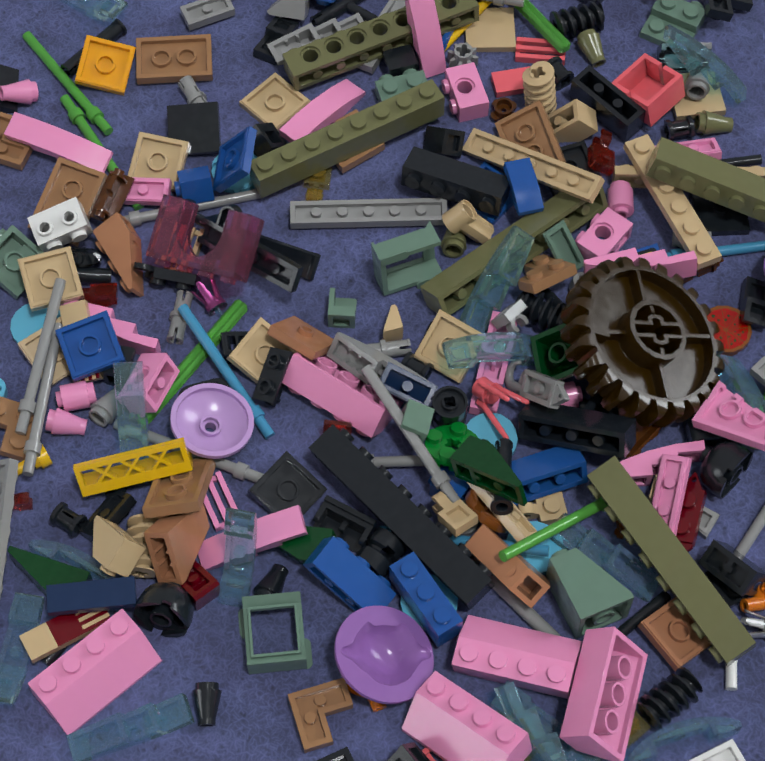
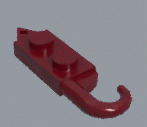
(691, 513)

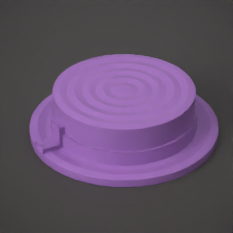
(383, 654)

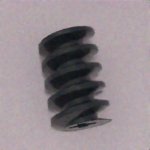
(578, 18)
(541, 312)
(668, 696)

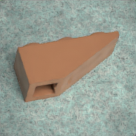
(123, 247)
(515, 573)

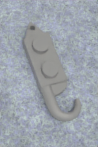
(537, 387)

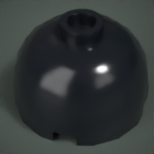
(723, 466)
(165, 608)

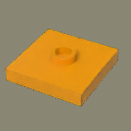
(105, 65)

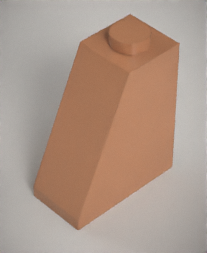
(175, 544)

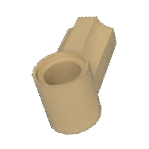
(466, 220)

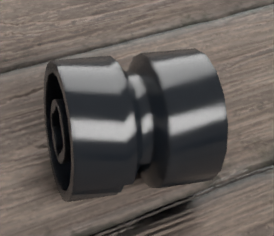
(449, 406)
(382, 551)

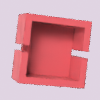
(644, 85)

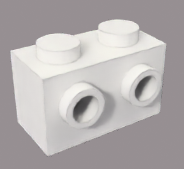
(60, 225)

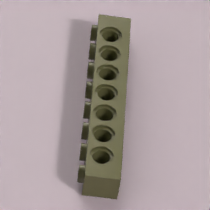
(366, 42)

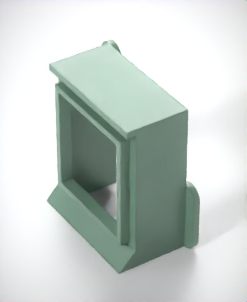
(409, 273)
(274, 661)

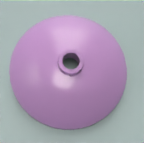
(214, 408)

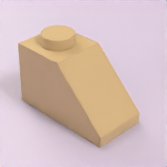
(574, 122)
(114, 548)

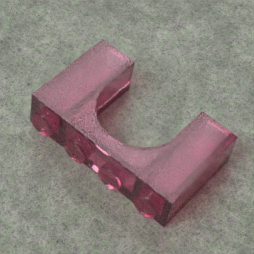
(229, 259)

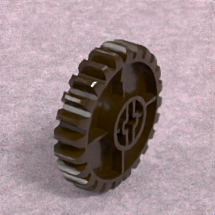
(642, 341)

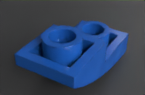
(524, 186)

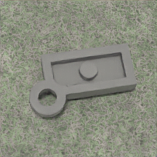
(206, 12)

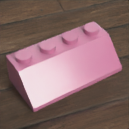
(338, 392)
(517, 654)
(94, 672)
(604, 694)
(462, 726)

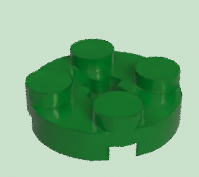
(442, 437)

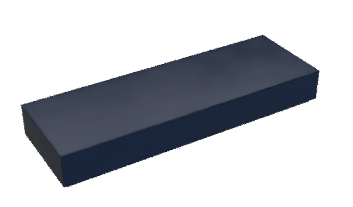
(91, 596)

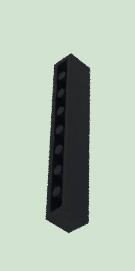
(402, 517)

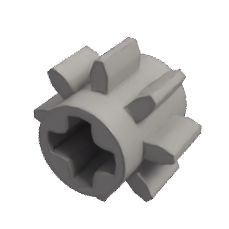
(462, 54)

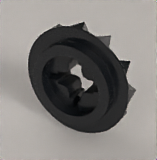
(86, 256)

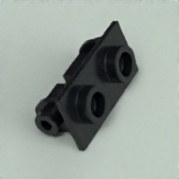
(270, 381)

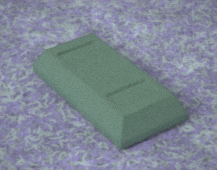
(563, 244)

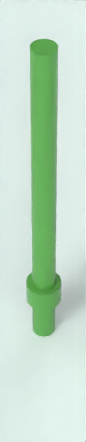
(93, 113)
(78, 117)
(551, 530)

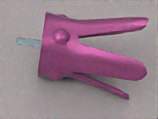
(213, 304)

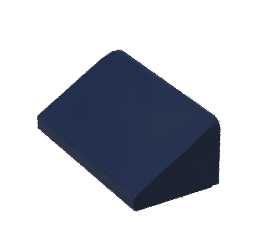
(406, 385)

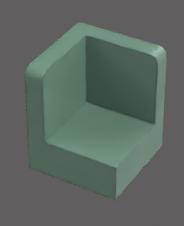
(341, 311)
(417, 418)

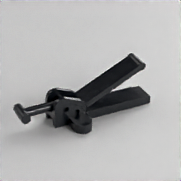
(273, 259)

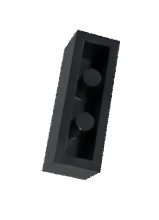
(611, 105)

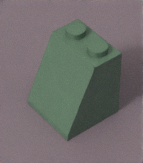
(586, 592)

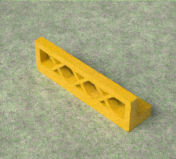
(133, 471)

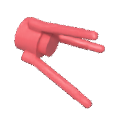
(489, 393)

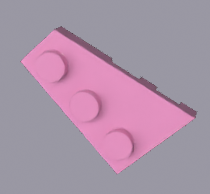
(731, 418)

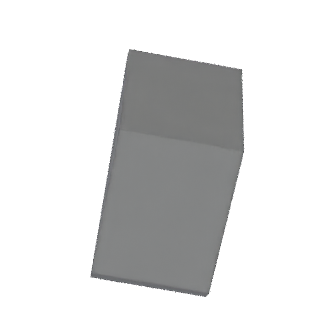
(290, 9)

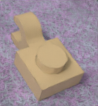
(546, 508)
(454, 516)

